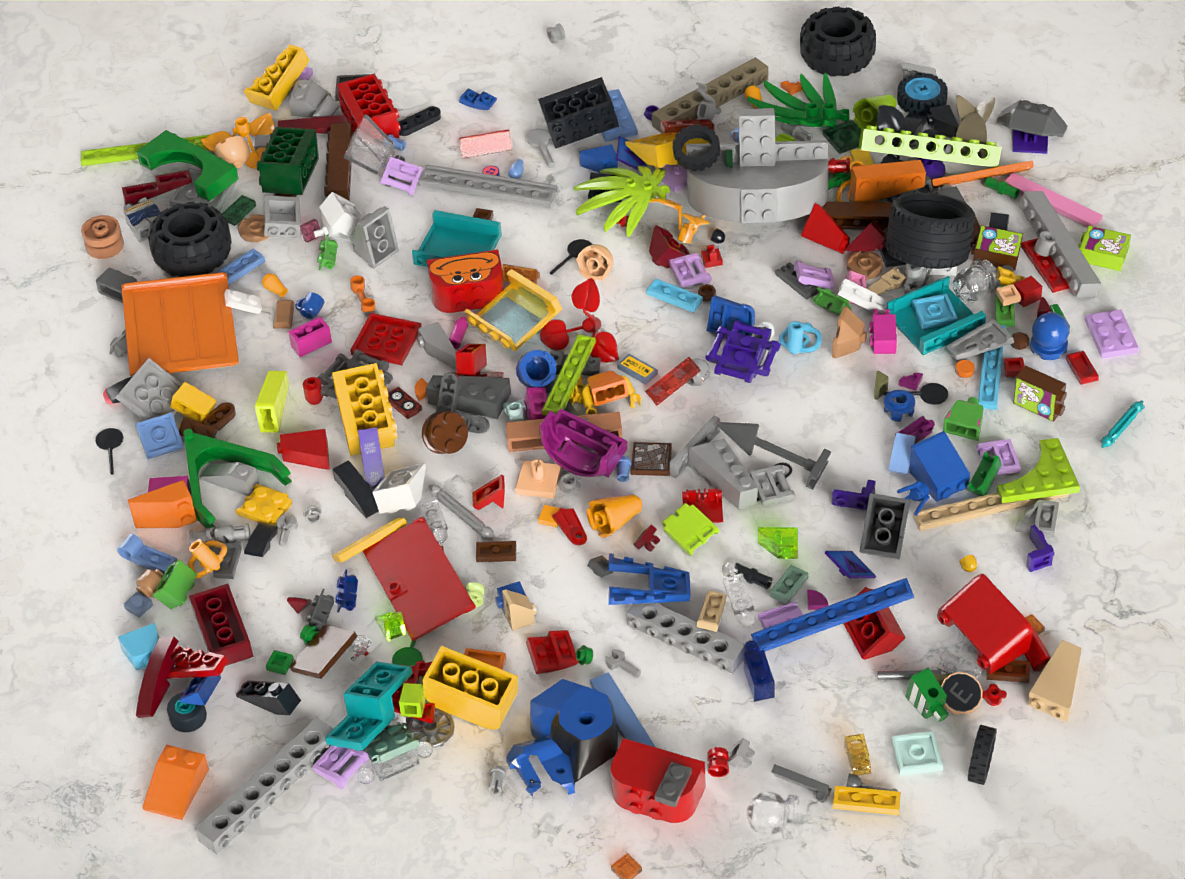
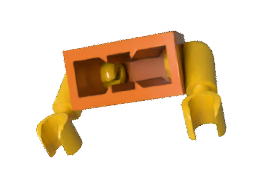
(607, 388)

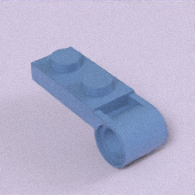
(145, 556)

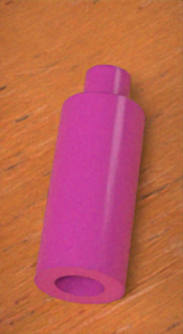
(458, 332)

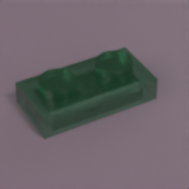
(239, 209)

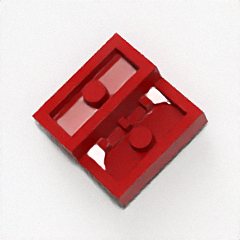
(552, 652)

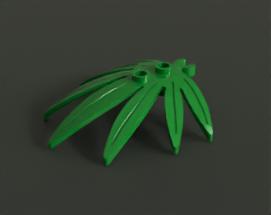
(805, 114)

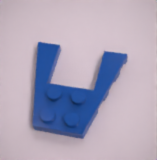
(664, 584)

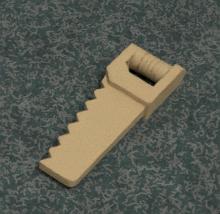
(887, 282)

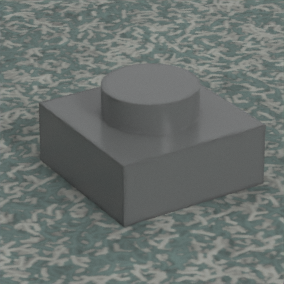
(599, 566)

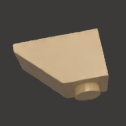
(518, 609)

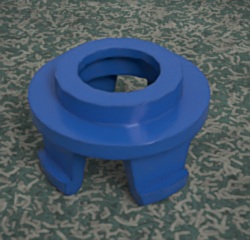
(904, 404)

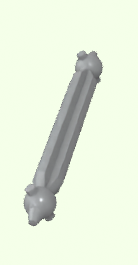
(461, 511)

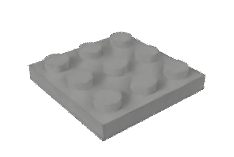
(188, 193)
(150, 391)

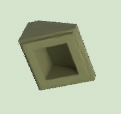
(881, 385)

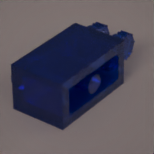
(758, 672)

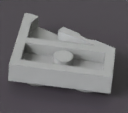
(1042, 515)

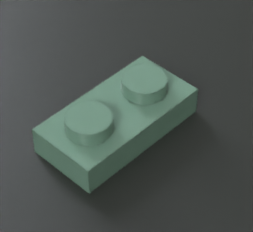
(789, 584)

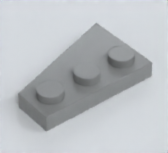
(982, 339)

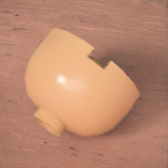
(233, 151)
(595, 262)

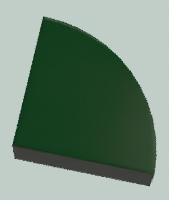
(729, 158)

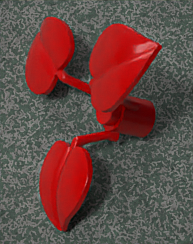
(584, 297)

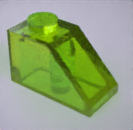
(779, 541)

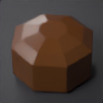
(707, 292)
(1021, 340)

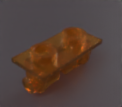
(529, 273)

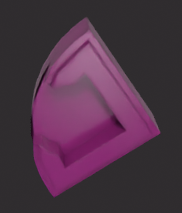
(911, 381)
(816, 600)

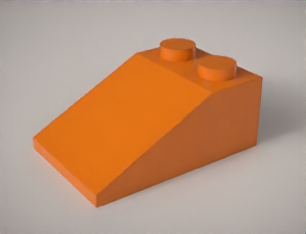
(163, 507)
(175, 781)

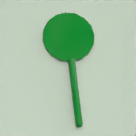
(407, 656)

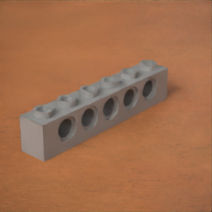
(685, 635)

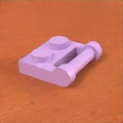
(403, 171)
(684, 272)
(814, 276)
(1005, 451)
(334, 760)

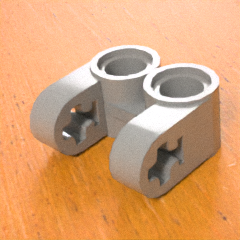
(916, 277)

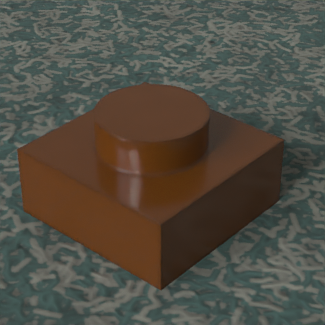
(483, 214)

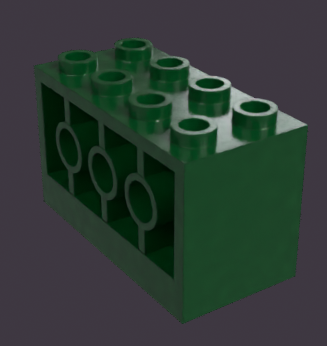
(288, 161)

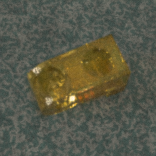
(857, 754)

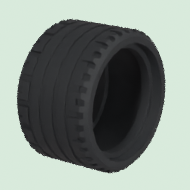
(930, 230)

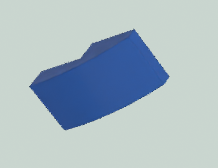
(478, 101)

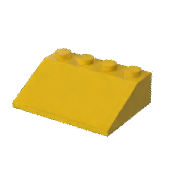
(658, 148)

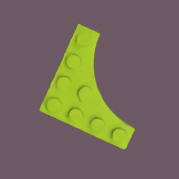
(1048, 478)

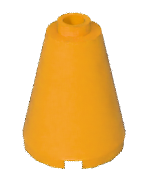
(612, 513)

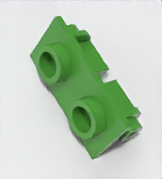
(328, 253)
(827, 297)

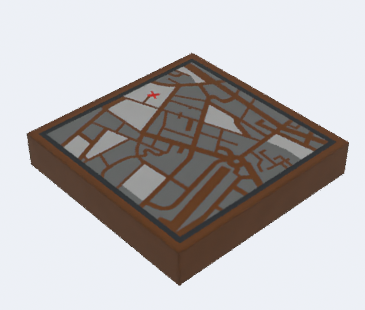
(651, 458)

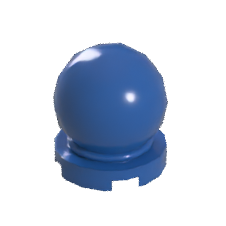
(1050, 336)
(536, 368)

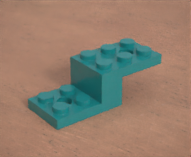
(368, 706)

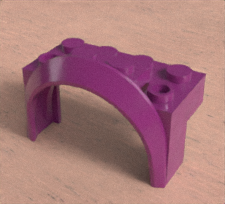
(573, 458)

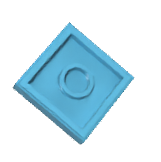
(934, 311)

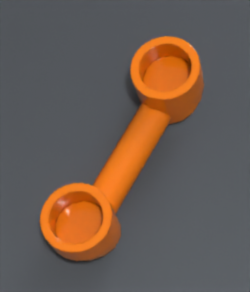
(357, 286)

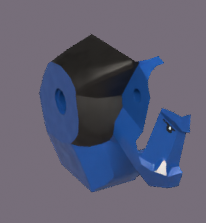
(572, 734)

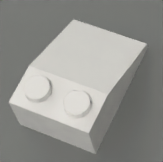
(400, 489)

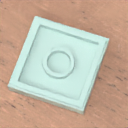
(917, 753)

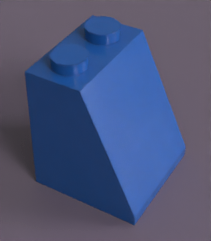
(939, 466)

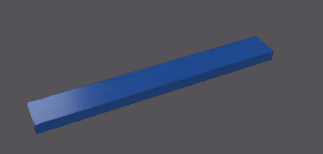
(833, 615)

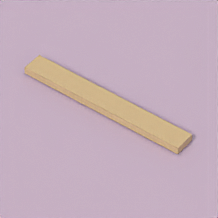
(968, 510)

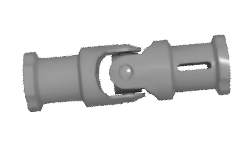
(223, 534)

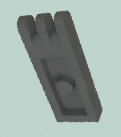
(789, 276)

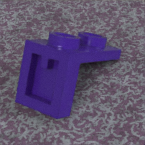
(853, 499)
(1043, 555)

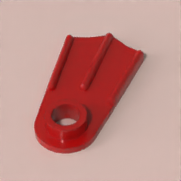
(570, 525)

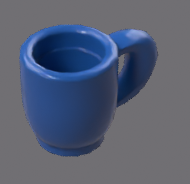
(310, 305)

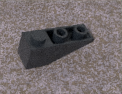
(271, 696)

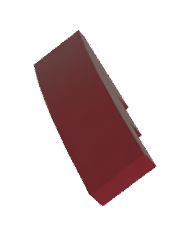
(154, 680)

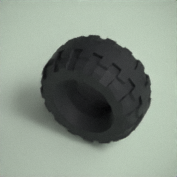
(837, 41)
(189, 239)

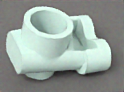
(515, 410)

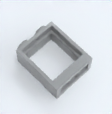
(281, 205)

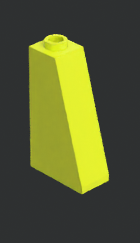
(272, 401)

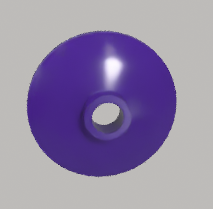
(934, 168)

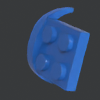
(725, 312)

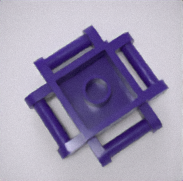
(743, 353)

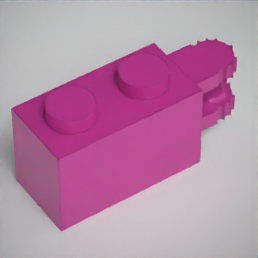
(884, 332)

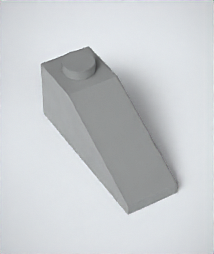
(437, 344)
(232, 476)

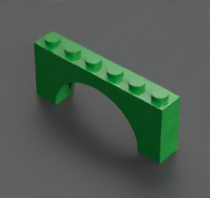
(170, 148)

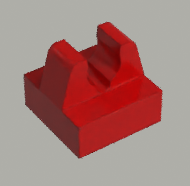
(711, 257)

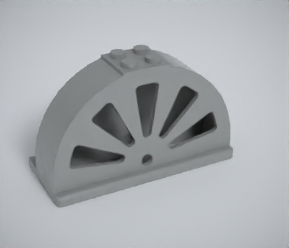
(767, 177)

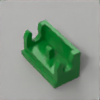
(984, 475)

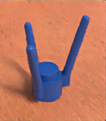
(918, 492)

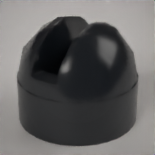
(718, 236)

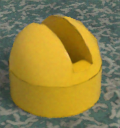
(968, 563)

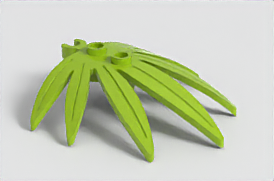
(629, 185)

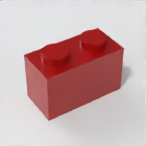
(471, 359)

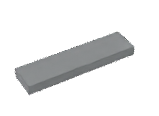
(704, 436)

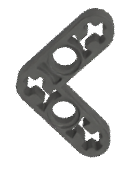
(441, 407)

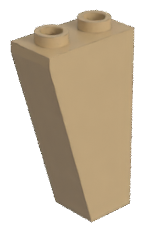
(1057, 682)

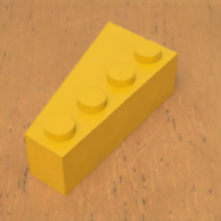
(278, 79)

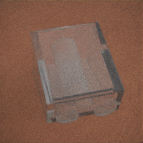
(370, 147)

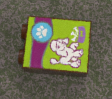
(997, 246)
(1040, 393)

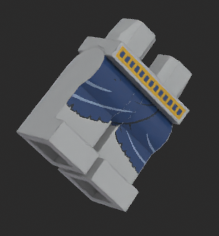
(141, 217)

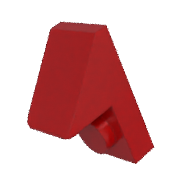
(491, 492)

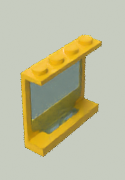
(516, 312)

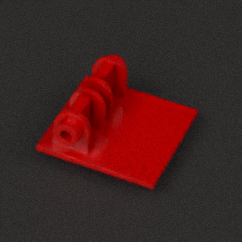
(708, 503)

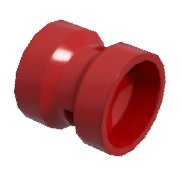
(717, 758)

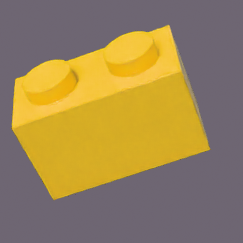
(192, 402)

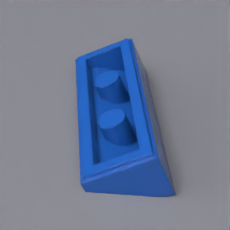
(200, 690)

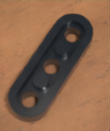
(419, 120)

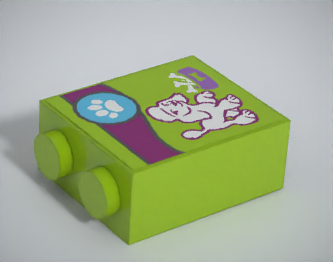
(1105, 247)

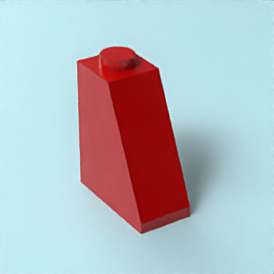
(825, 230)
(305, 448)

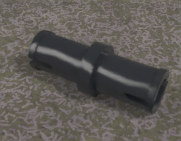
(753, 576)

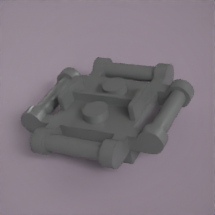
(342, 363)

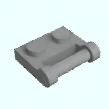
(767, 489)

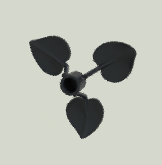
(892, 118)

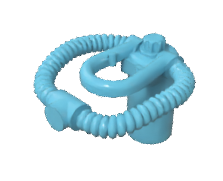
(796, 336)

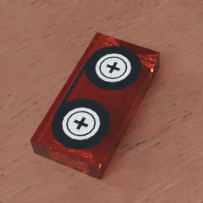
(403, 403)

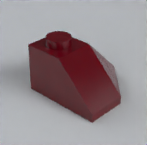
(869, 239)
(665, 247)

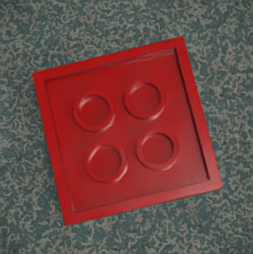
(386, 338)

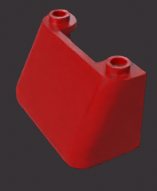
(988, 623)

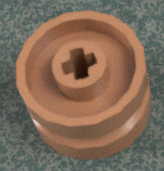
(102, 237)

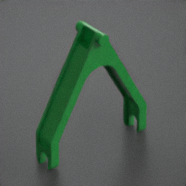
(204, 449)

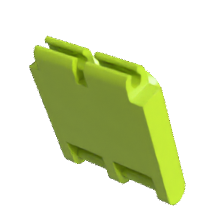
(689, 528)

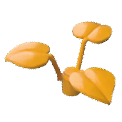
(261, 126)
(686, 231)

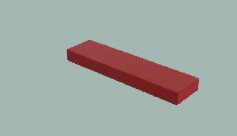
(1045, 267)

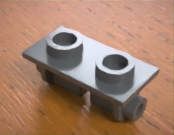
(322, 604)

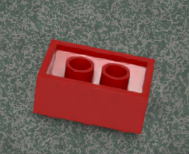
(875, 632)

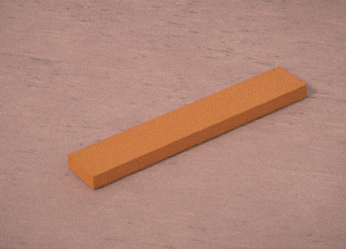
(982, 174)

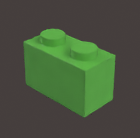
(175, 585)

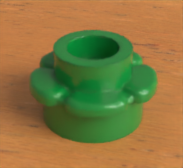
(308, 633)
(584, 655)

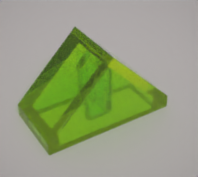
(391, 625)

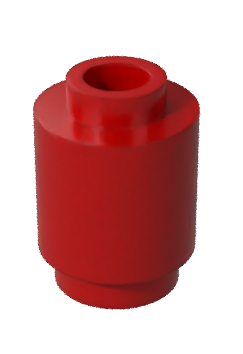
(312, 390)

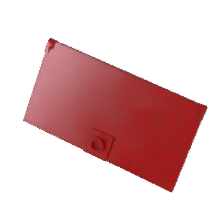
(418, 578)

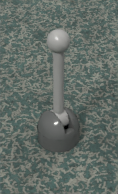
(856, 781)

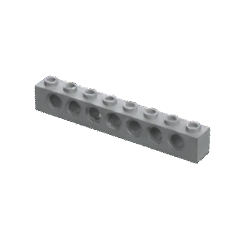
(264, 787)

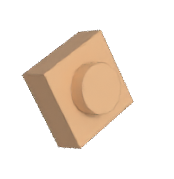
(1008, 295)

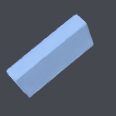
(901, 453)

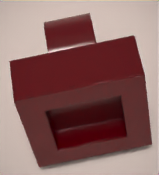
(646, 538)

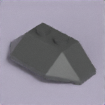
(1033, 119)

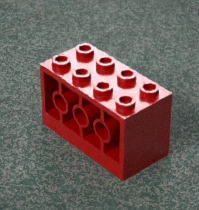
(368, 98)

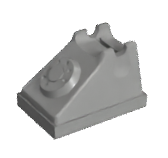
(375, 237)

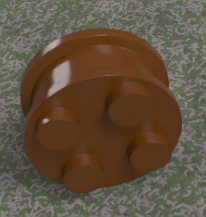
(444, 432)

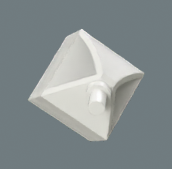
(338, 218)

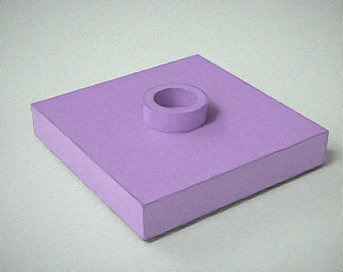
(675, 177)

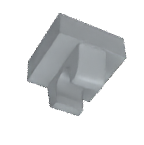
(739, 753)

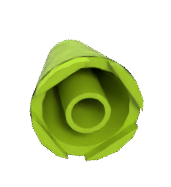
(867, 109)

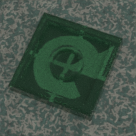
(843, 136)

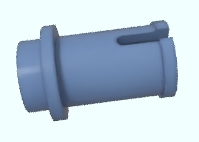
(398, 142)
(623, 469)

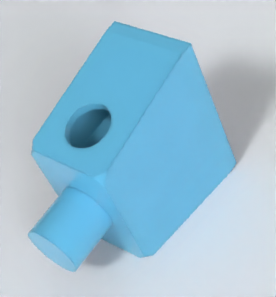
(139, 645)

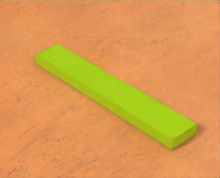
(569, 374)

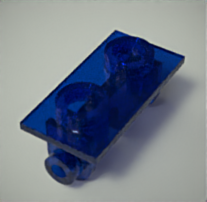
(346, 585)

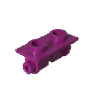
(919, 428)

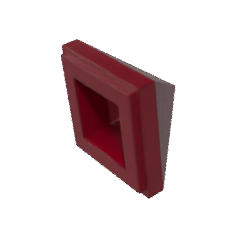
(298, 604)

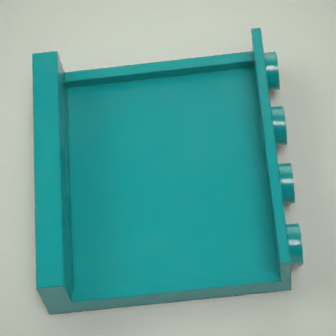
(455, 236)

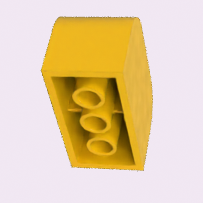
(470, 688)

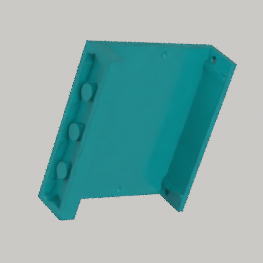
(933, 338)

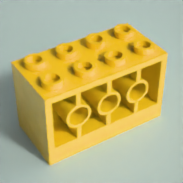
(364, 405)

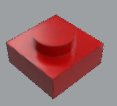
(1013, 366)

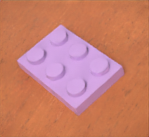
(1111, 333)

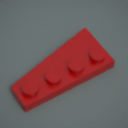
(195, 663)

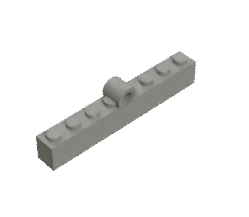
(1058, 243)

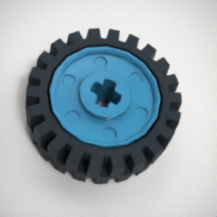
(921, 93)

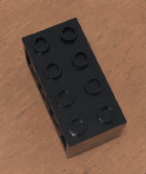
(578, 112)

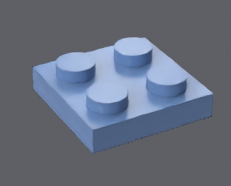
(159, 435)

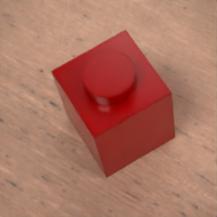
(1029, 290)

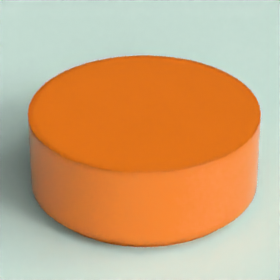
(965, 368)

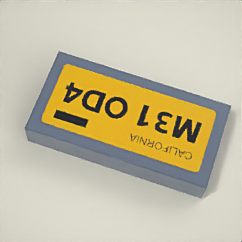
(637, 369)

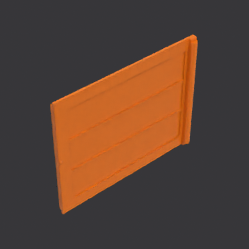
(179, 323)

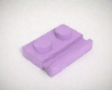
(779, 615)

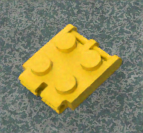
(264, 505)

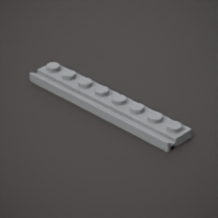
(488, 185)

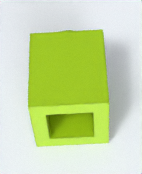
(412, 700)

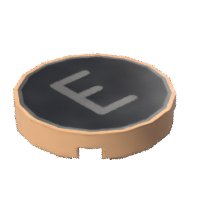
(962, 693)

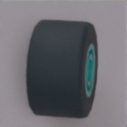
(185, 716)

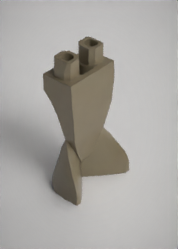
(973, 122)

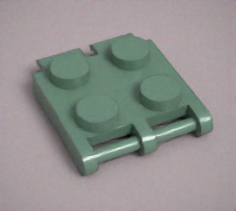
(391, 744)

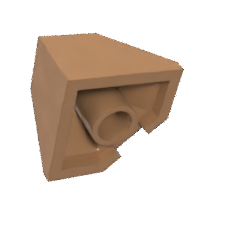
(849, 334)

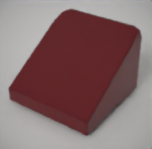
(1043, 307)

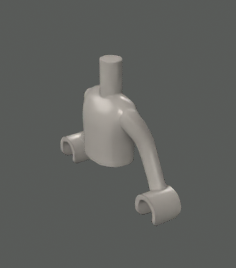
(707, 109)

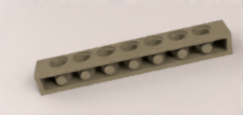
(721, 89)

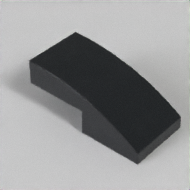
(260, 540)

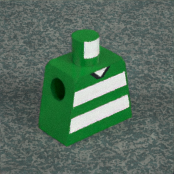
(927, 695)

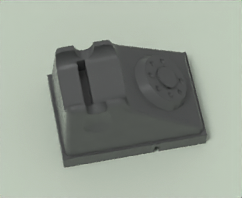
(884, 526)

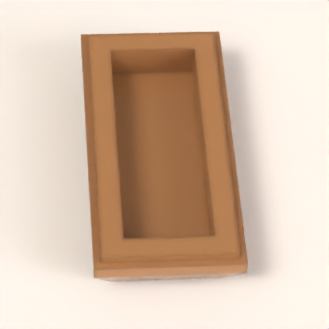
(283, 314)

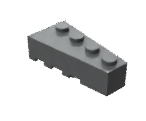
(476, 394)

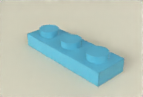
(674, 295)

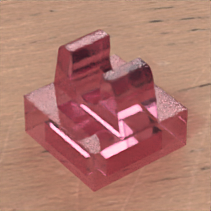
(308, 228)

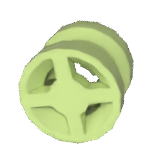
(475, 592)

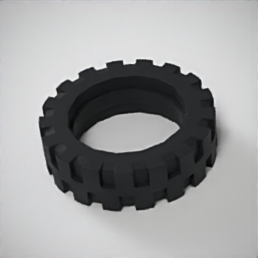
(696, 132)
(982, 754)

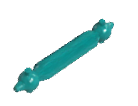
(1122, 424)

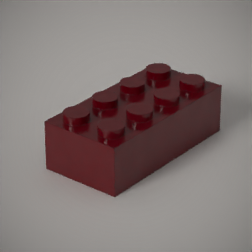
(221, 624)

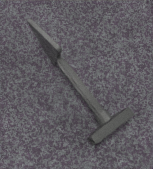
(746, 437)

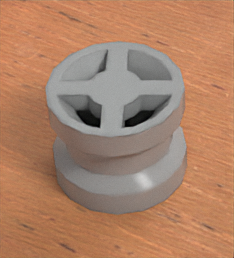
(555, 33)

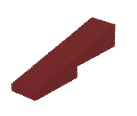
(321, 124)
(163, 184)

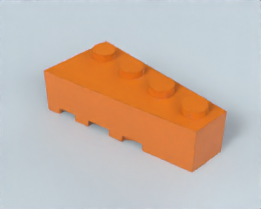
(885, 180)

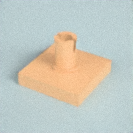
(538, 479)

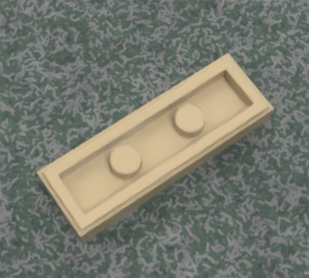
(712, 610)

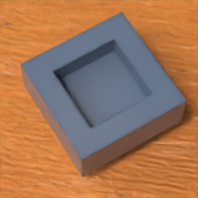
(138, 604)

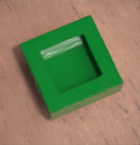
(279, 662)

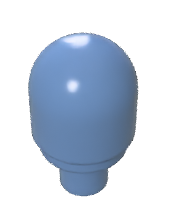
(516, 169)

